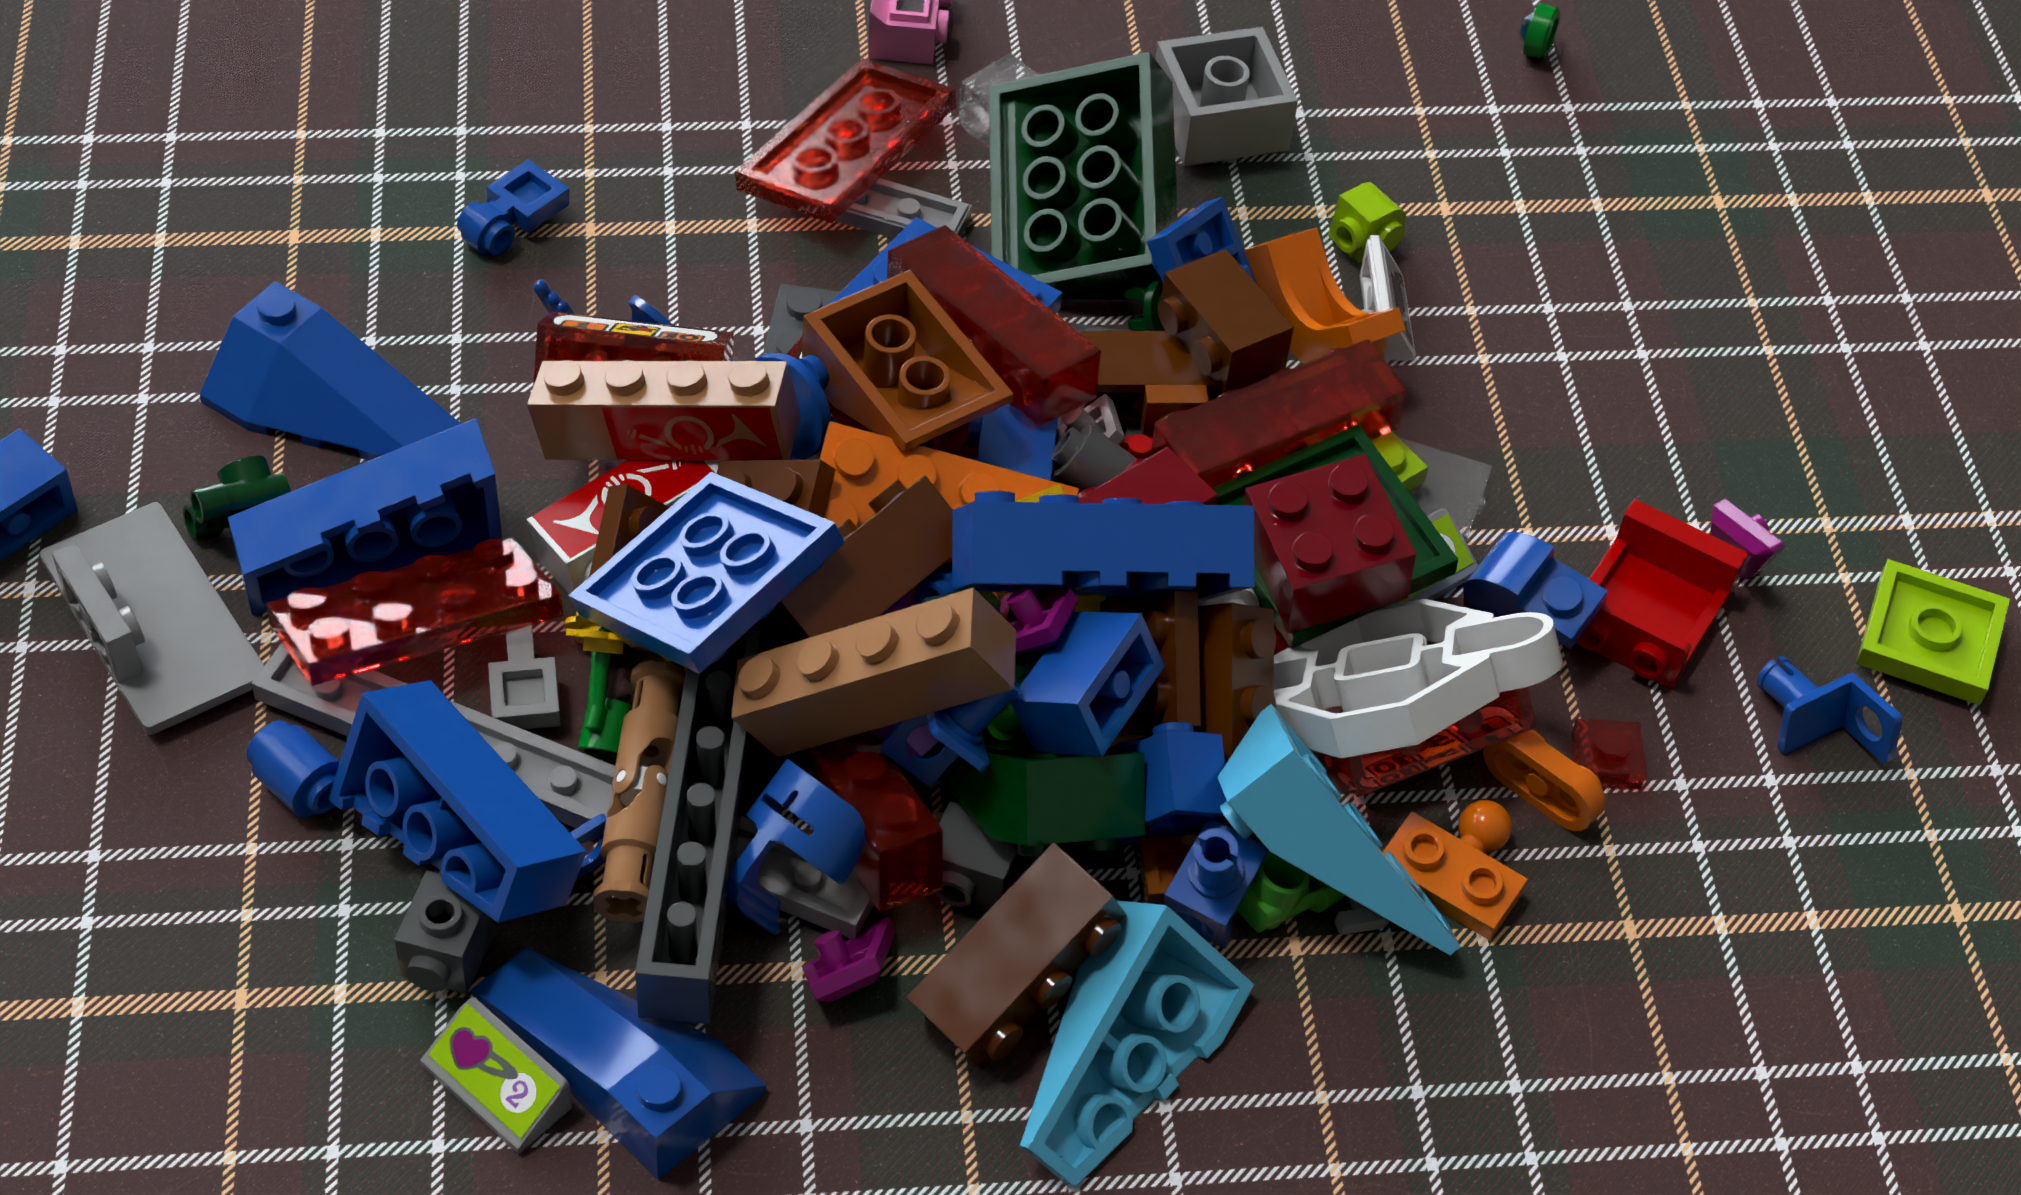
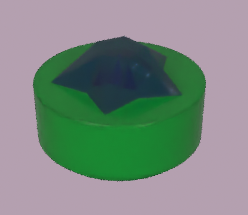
(1539, 31)

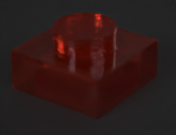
(1610, 751)

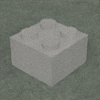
(1228, 96)

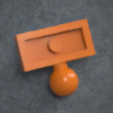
(1457, 871)

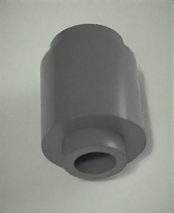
(1088, 458)

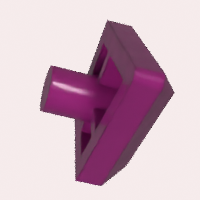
(1747, 534)
(1038, 617)
(849, 963)

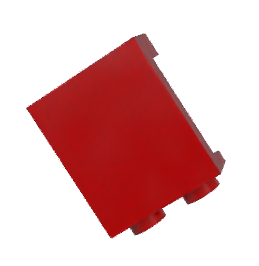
(1662, 593)

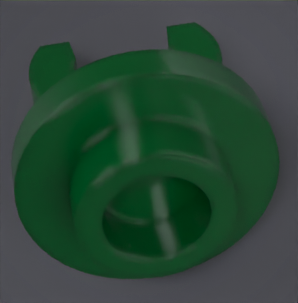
(1150, 296)

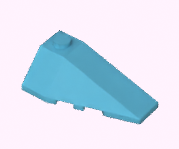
(1294, 809)
(1128, 1035)

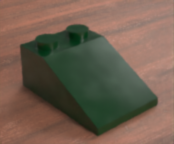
(1051, 796)

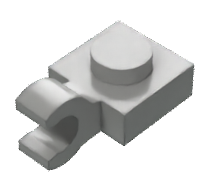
(524, 686)

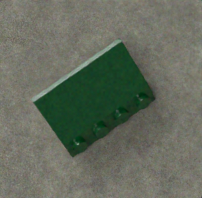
(1083, 174)

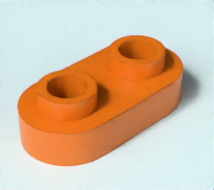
(1547, 780)

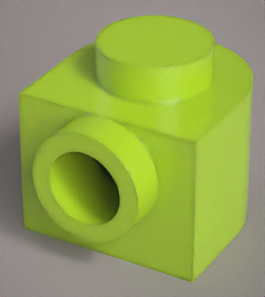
(1366, 213)

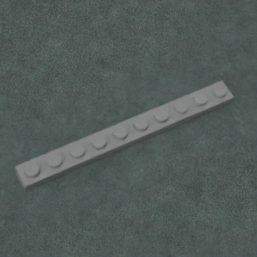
(567, 783)

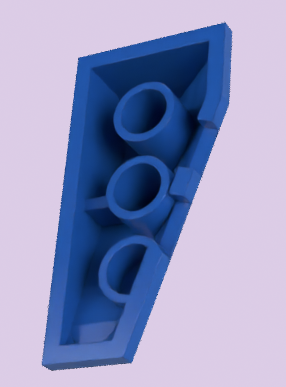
(310, 376)
(642, 1078)

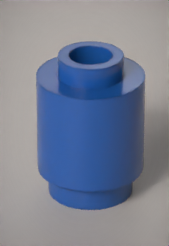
(293, 767)

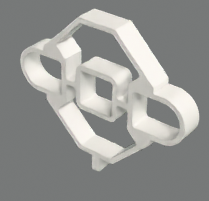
(1398, 687)

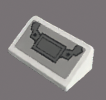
(1383, 290)

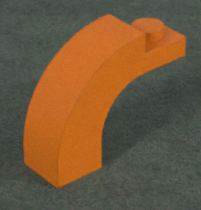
(1302, 287)

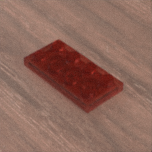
(845, 140)
(413, 610)

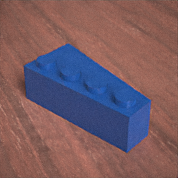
(371, 517)
(1102, 547)
(454, 803)

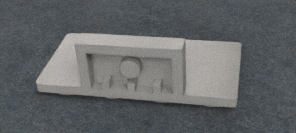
(153, 617)

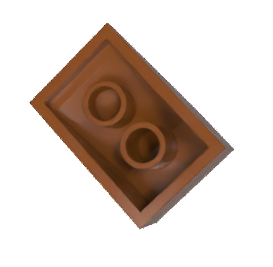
(901, 363)

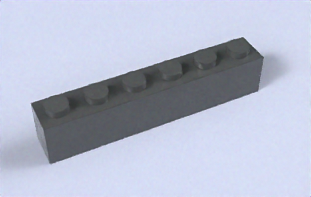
(695, 846)

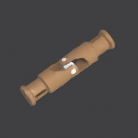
(639, 791)

